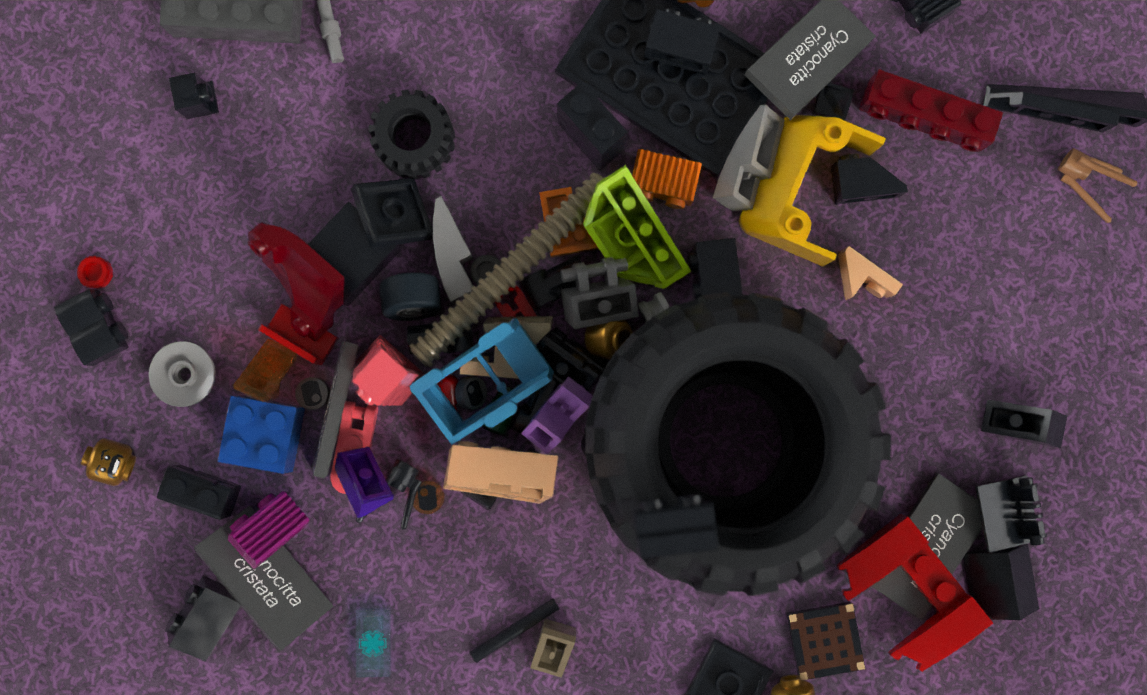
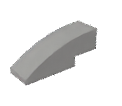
(750, 160)
(450, 253)

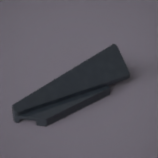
(1074, 107)

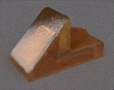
(265, 371)

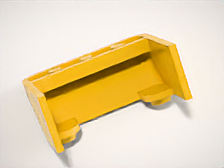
(773, 215)

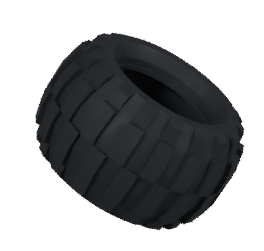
(825, 423)

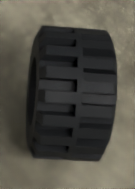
(408, 108)

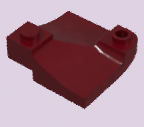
(309, 280)

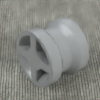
(653, 307)

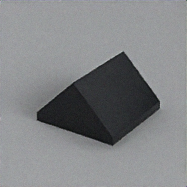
(1002, 582)

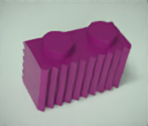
(267, 529)

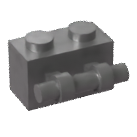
(599, 301)

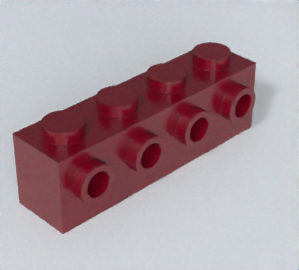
(930, 111)

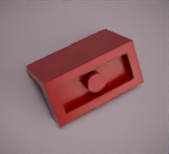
(283, 333)

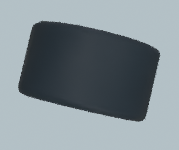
(410, 296)

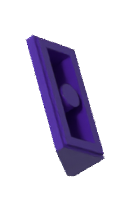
(362, 480)

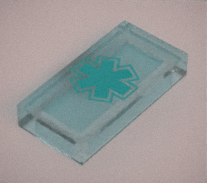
(373, 642)

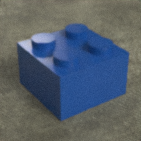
(261, 434)

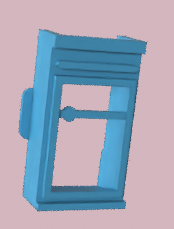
(521, 356)

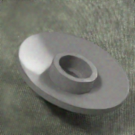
(166, 374)

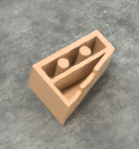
(500, 472)

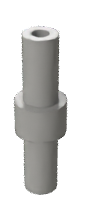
(330, 31)

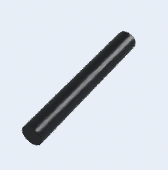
(514, 630)

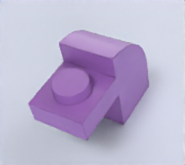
(557, 415)

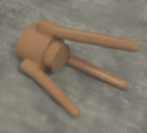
(1080, 165)

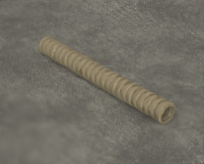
(505, 274)

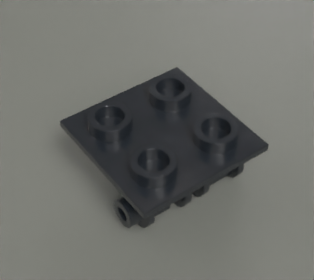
(1009, 513)

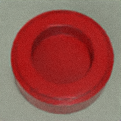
(94, 272)

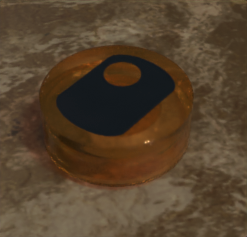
(429, 497)

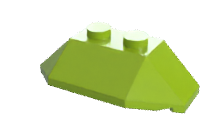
(628, 228)

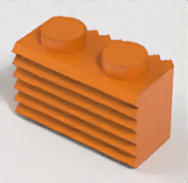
(666, 178)

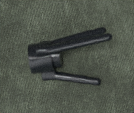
(401, 477)

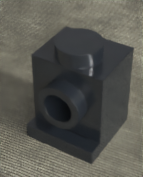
(193, 96)

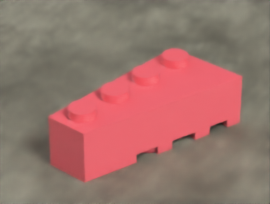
(384, 374)

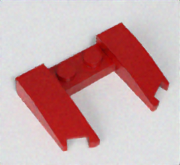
(957, 615)

